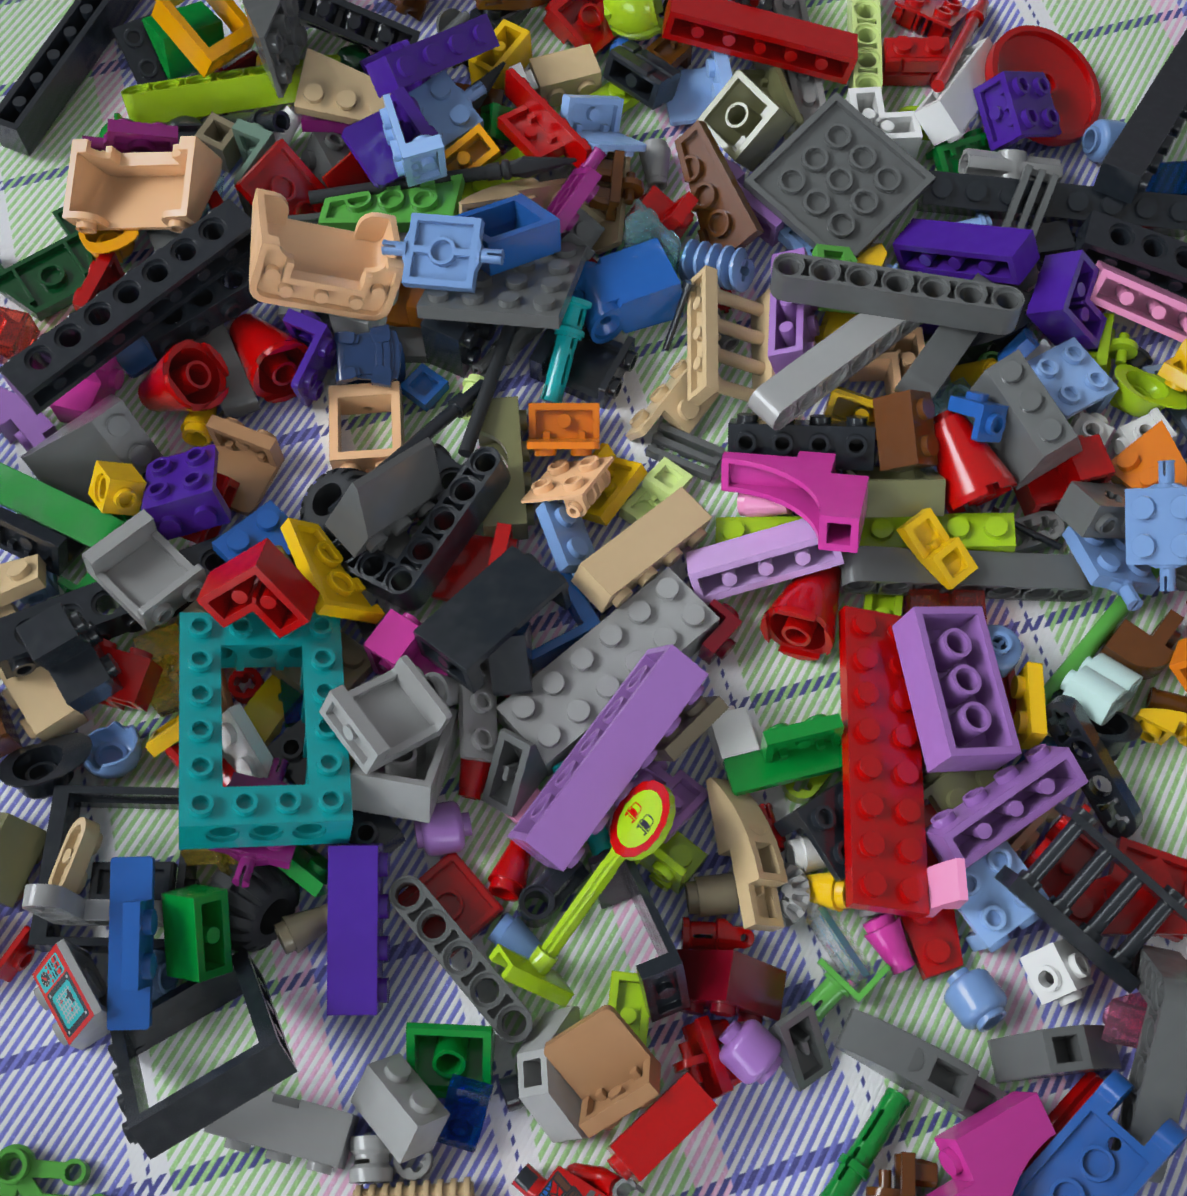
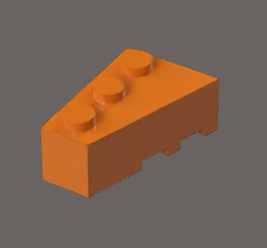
(1139, 461)

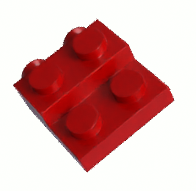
(580, 23)

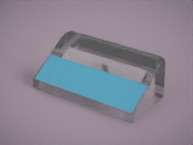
(840, 945)

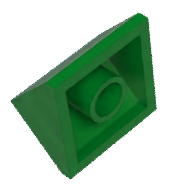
(173, 61)
(450, 1049)

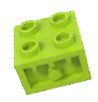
(674, 863)

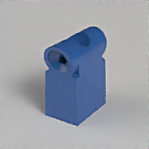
(629, 291)

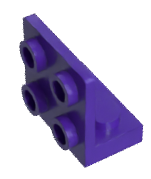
(1016, 107)

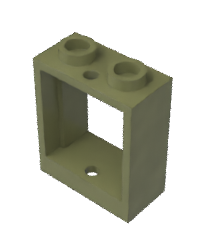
(903, 492)

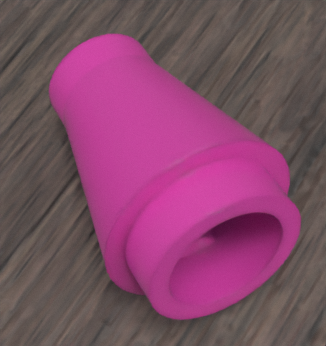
(889, 941)

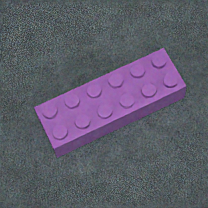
(609, 757)

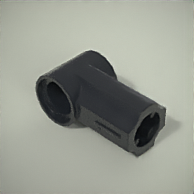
(552, 888)

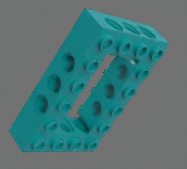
(270, 814)

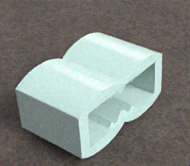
(1101, 687)

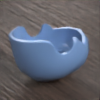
(114, 751)

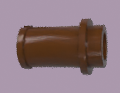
(1166, 700)

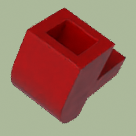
(673, 215)

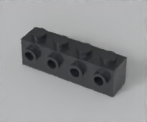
(850, 439)
(366, 826)

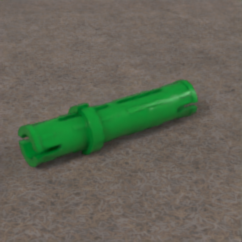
(856, 1163)

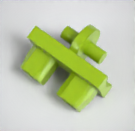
(1113, 348)

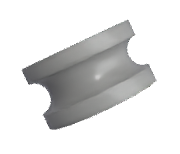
(410, 1174)

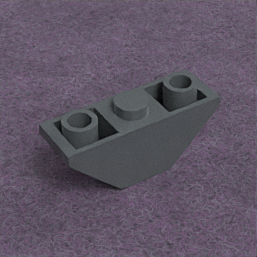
(1052, 1053)

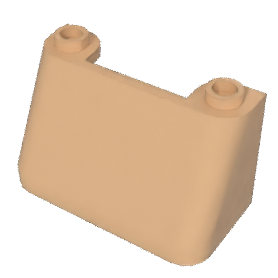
(139, 188)
(320, 264)

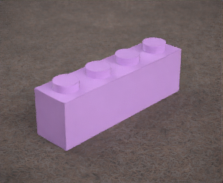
(757, 560)

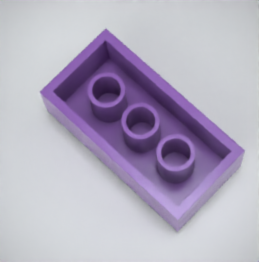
(955, 689)

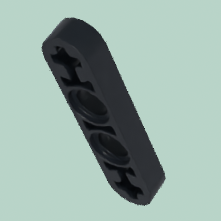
(1098, 764)

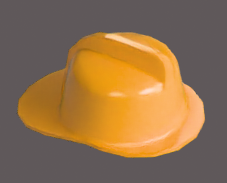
(107, 241)

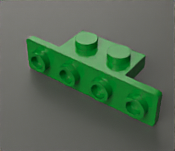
(788, 755)

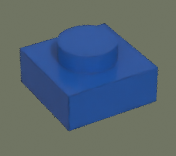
(424, 387)

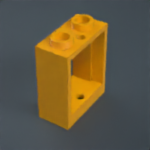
(202, 57)

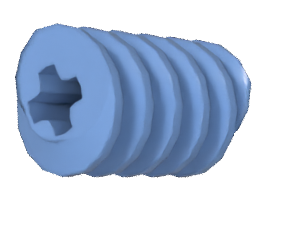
(732, 265)

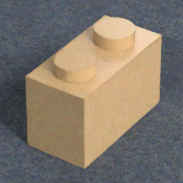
(566, 72)

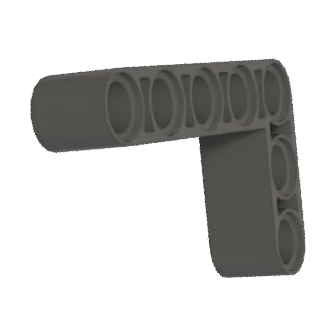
(1161, 1052)

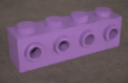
(790, 327)
(1005, 805)

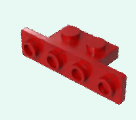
(536, 126)

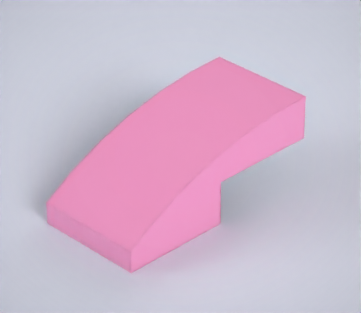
(947, 885)

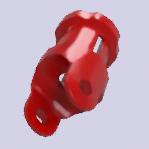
(723, 933)

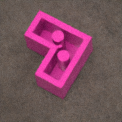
(89, 392)
(393, 640)

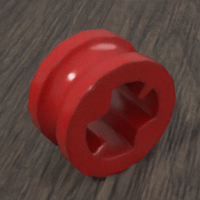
(242, 677)

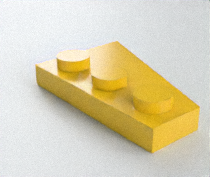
(321, 566)

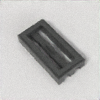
(1039, 176)
(688, 447)

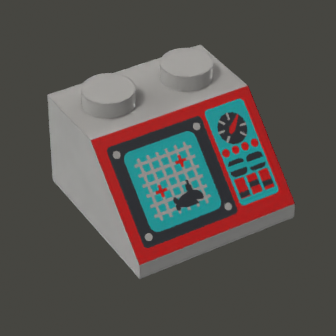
(74, 993)

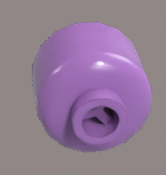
(445, 831)
(750, 1051)

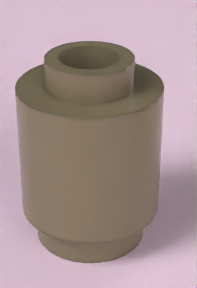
(712, 895)

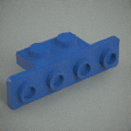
(131, 943)

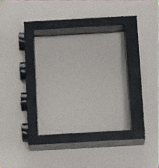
(64, 812)
(217, 1091)

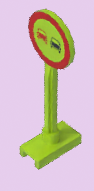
(635, 832)

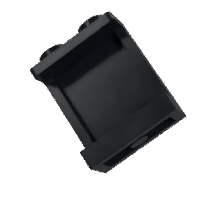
(595, 367)

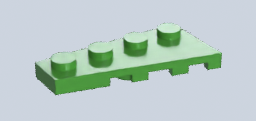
(430, 198)

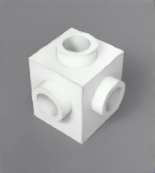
(1057, 973)

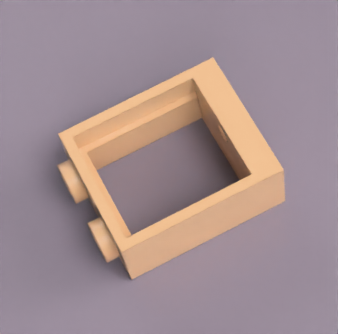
(363, 399)

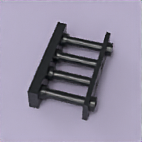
(1057, 909)

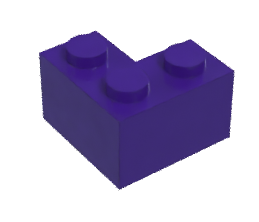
(1063, 302)

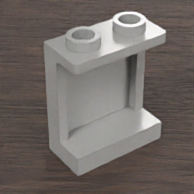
(144, 571)
(386, 715)

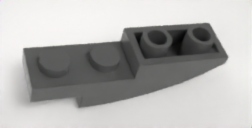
(916, 1065)

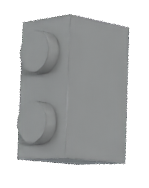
(399, 1107)

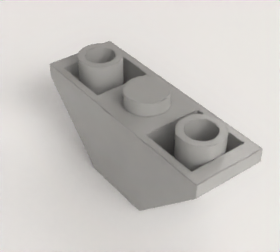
(542, 1086)

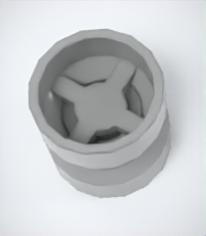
(370, 1161)

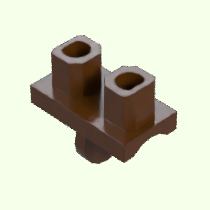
(627, 187)
(907, 1175)

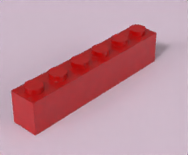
(763, 37)

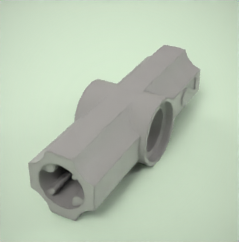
(1005, 163)

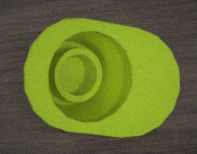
(1144, 391)

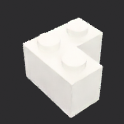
(899, 126)

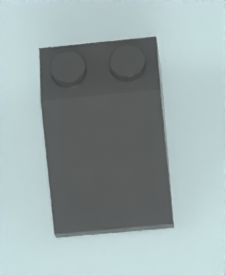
(100, 433)

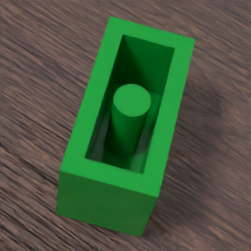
(197, 932)

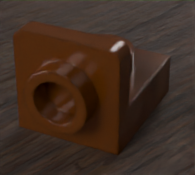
(672, 52)

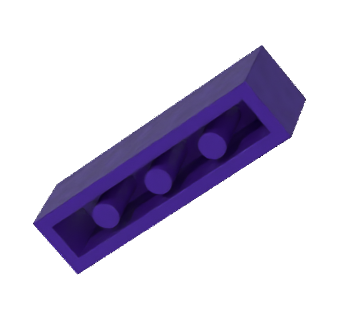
(432, 55)
(967, 249)
(356, 929)

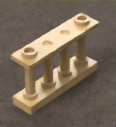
(703, 346)

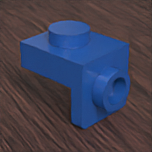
(988, 415)

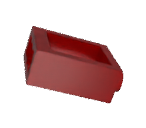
(660, 1129)

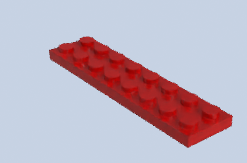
(880, 772)

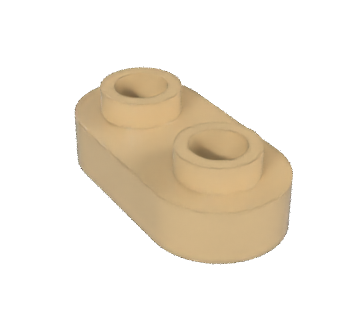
(78, 847)

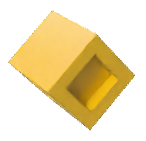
(117, 488)

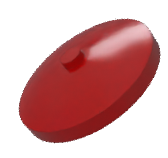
(1071, 77)

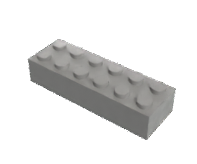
(588, 674)

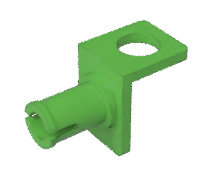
(835, 988)

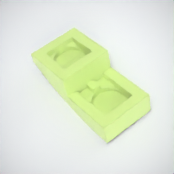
(656, 487)

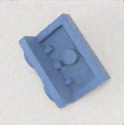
(565, 536)

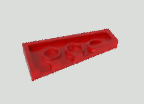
(933, 939)

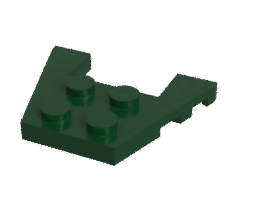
(49, 277)

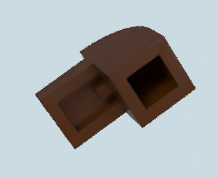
(1144, 652)

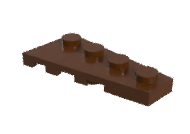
(722, 206)

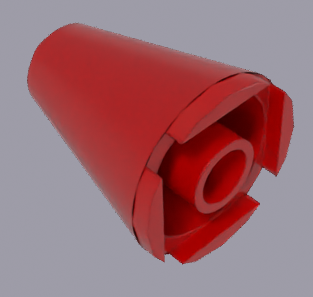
(267, 356)
(186, 379)
(970, 467)
(805, 615)

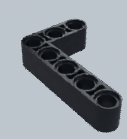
(460, 508)

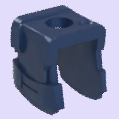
(370, 357)

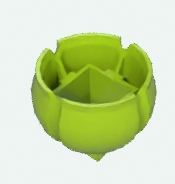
(634, 18)

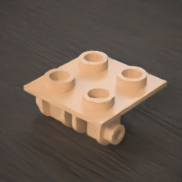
(574, 482)

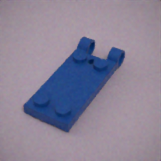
(1080, 1157)

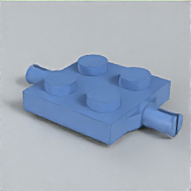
(448, 106)
(443, 252)
(1158, 525)
(1105, 567)

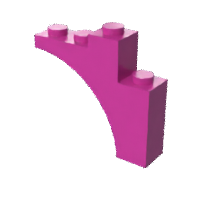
(808, 486)
(993, 1146)

